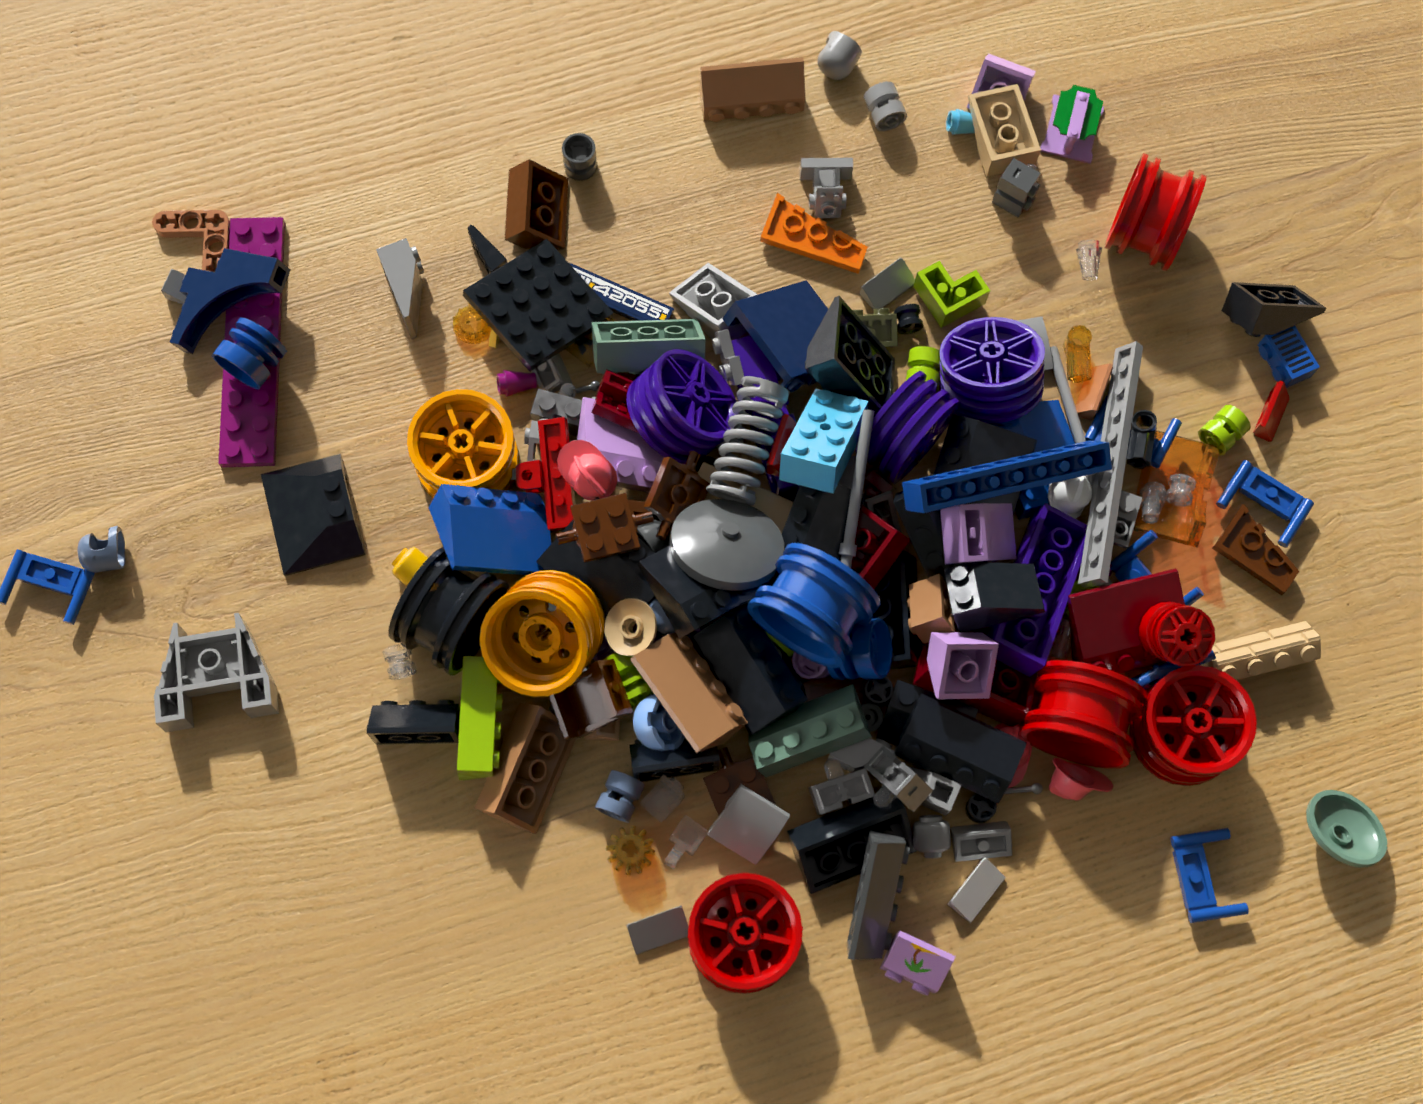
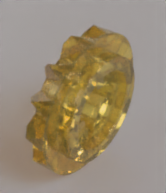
(466, 332)

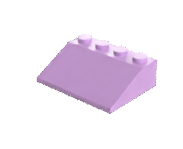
(625, 449)

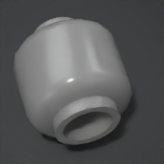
(931, 835)

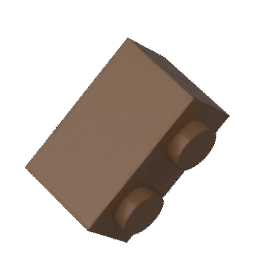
(929, 608)

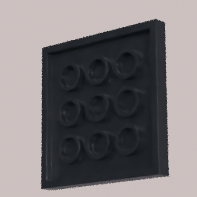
(537, 304)

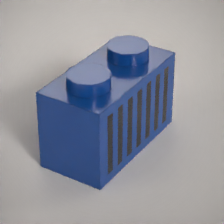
(1288, 356)

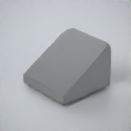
(172, 287)

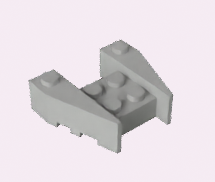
(208, 666)

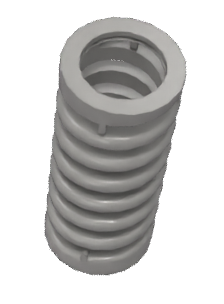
(768, 391)

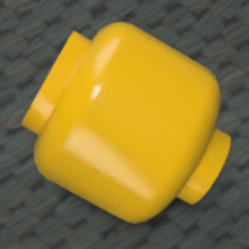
(407, 564)

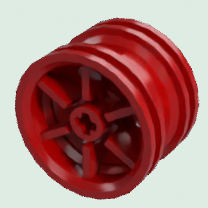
(1155, 212)
(1211, 690)
(1084, 714)
(772, 903)

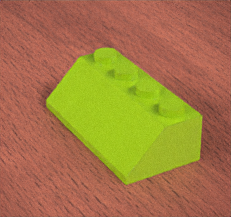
(478, 721)

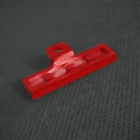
(546, 476)

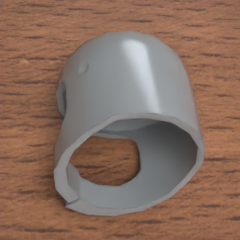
(838, 56)

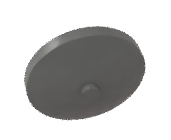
(726, 544)

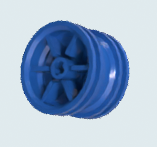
(814, 605)

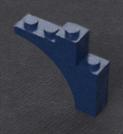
(212, 293)

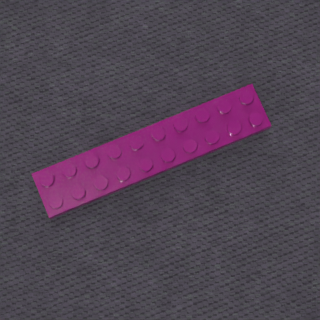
(247, 413)

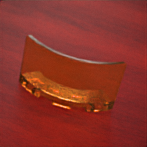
(1175, 522)

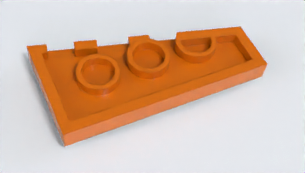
(802, 234)

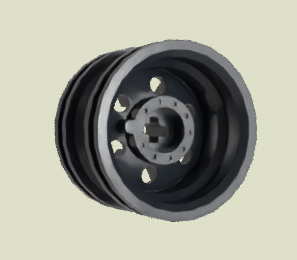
(445, 611)

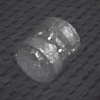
(399, 662)

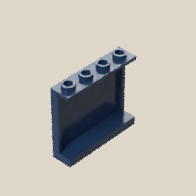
(782, 327)

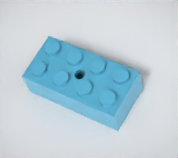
(822, 441)

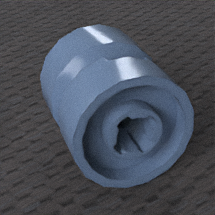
(625, 787)

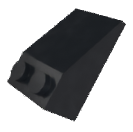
(1269, 307)
(992, 593)

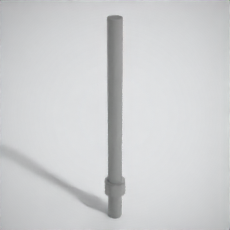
(1068, 403)
(848, 547)

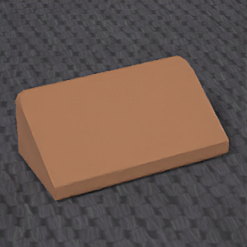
(1093, 391)

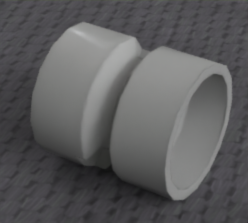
(885, 106)

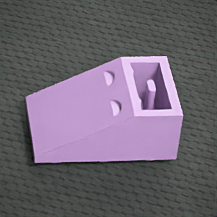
(978, 533)

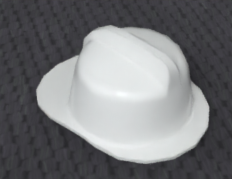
(1070, 495)

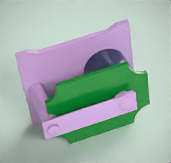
(1073, 124)

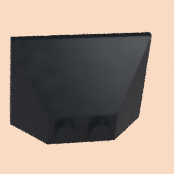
(312, 515)

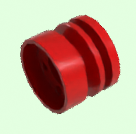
(1165, 624)

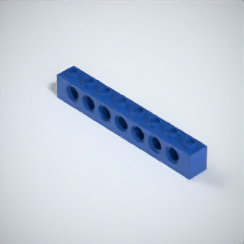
(1006, 476)

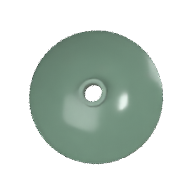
(1346, 828)

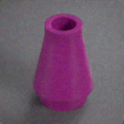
(515, 382)

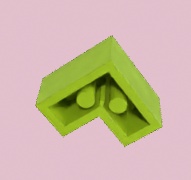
(949, 298)

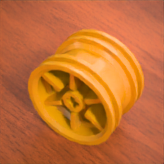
(450, 412)
(513, 660)

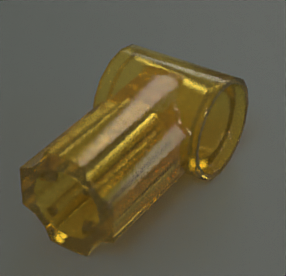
(1078, 356)

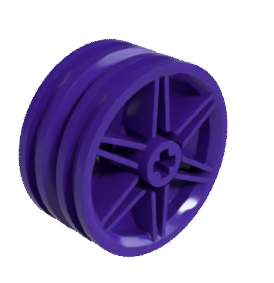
(993, 368)
(681, 405)
(909, 426)

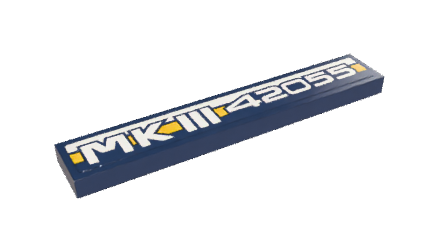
(624, 300)

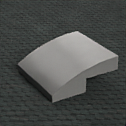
(748, 824)

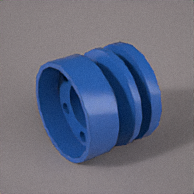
(252, 349)
(870, 653)

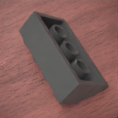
(876, 895)

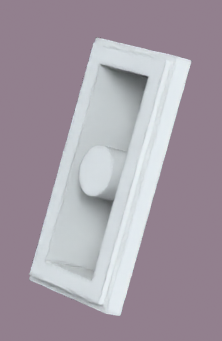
(976, 890)

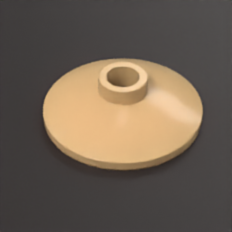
(620, 625)

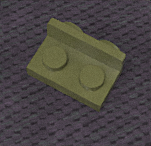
(881, 324)

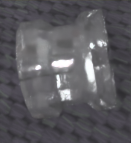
(1180, 490)

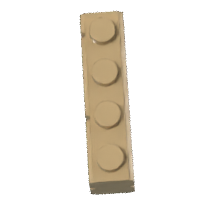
(1267, 651)

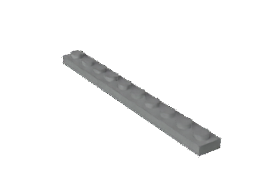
(1108, 484)

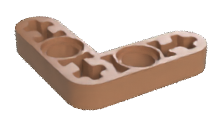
(210, 233)

